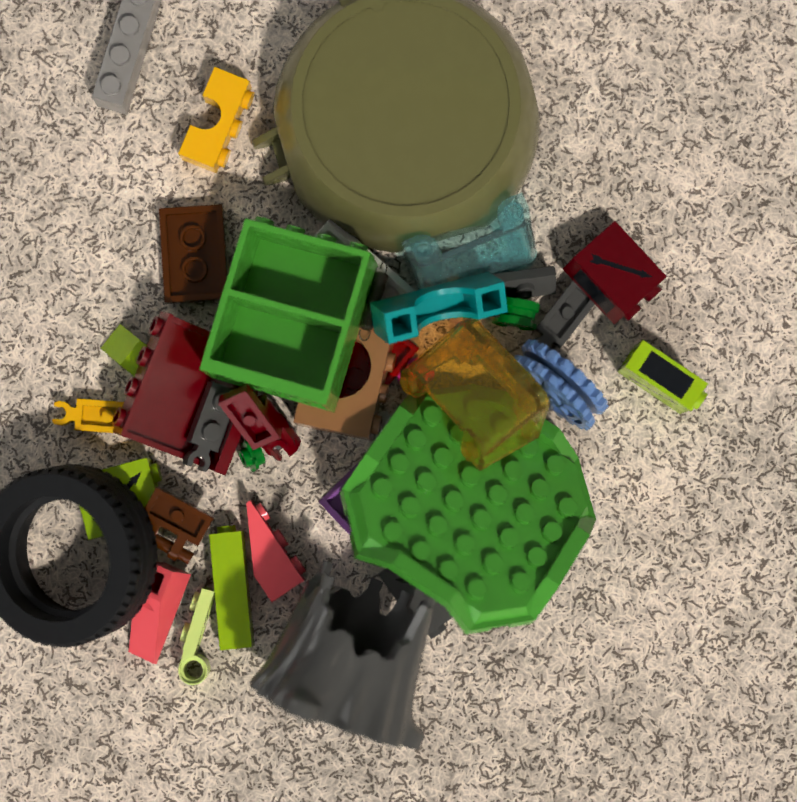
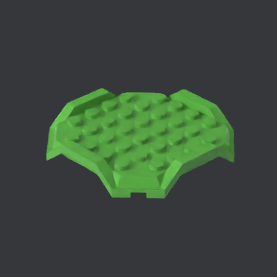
(469, 538)

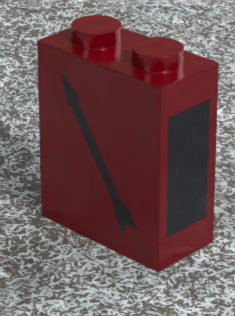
(615, 273)

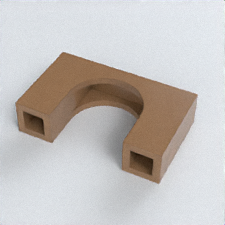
(358, 413)

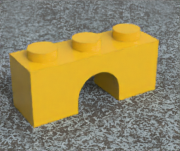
(209, 146)

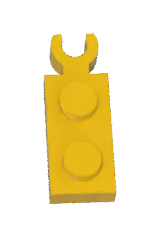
(89, 415)

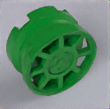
(519, 314)

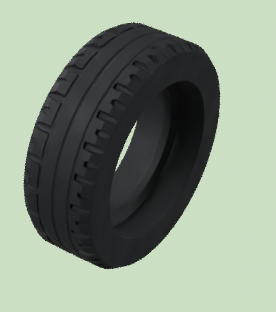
(129, 546)

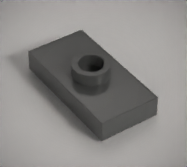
(529, 282)

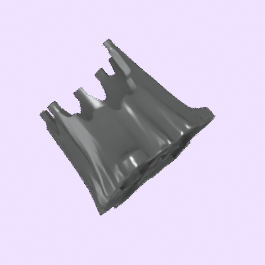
(350, 661)

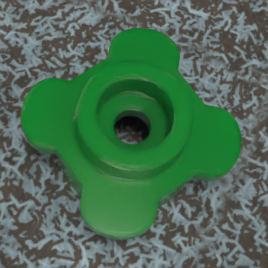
(250, 457)

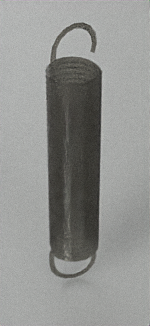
(375, 294)

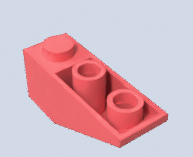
(271, 563)
(155, 618)

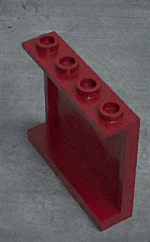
(168, 392)

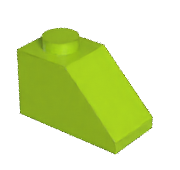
(124, 348)

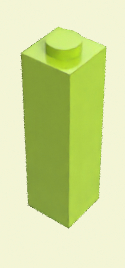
(231, 588)

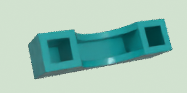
(468, 297)

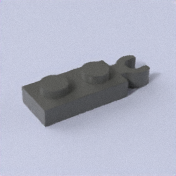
(564, 316)
(207, 427)

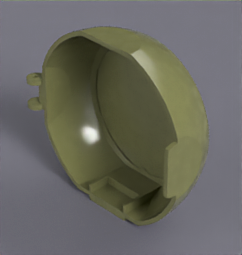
(404, 119)

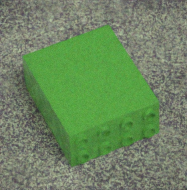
(289, 313)

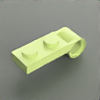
(193, 634)

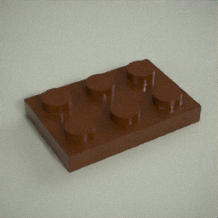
(193, 253)

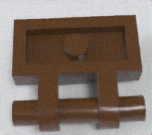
(179, 518)

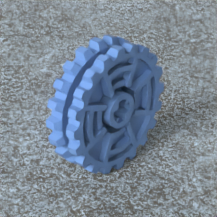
(568, 389)

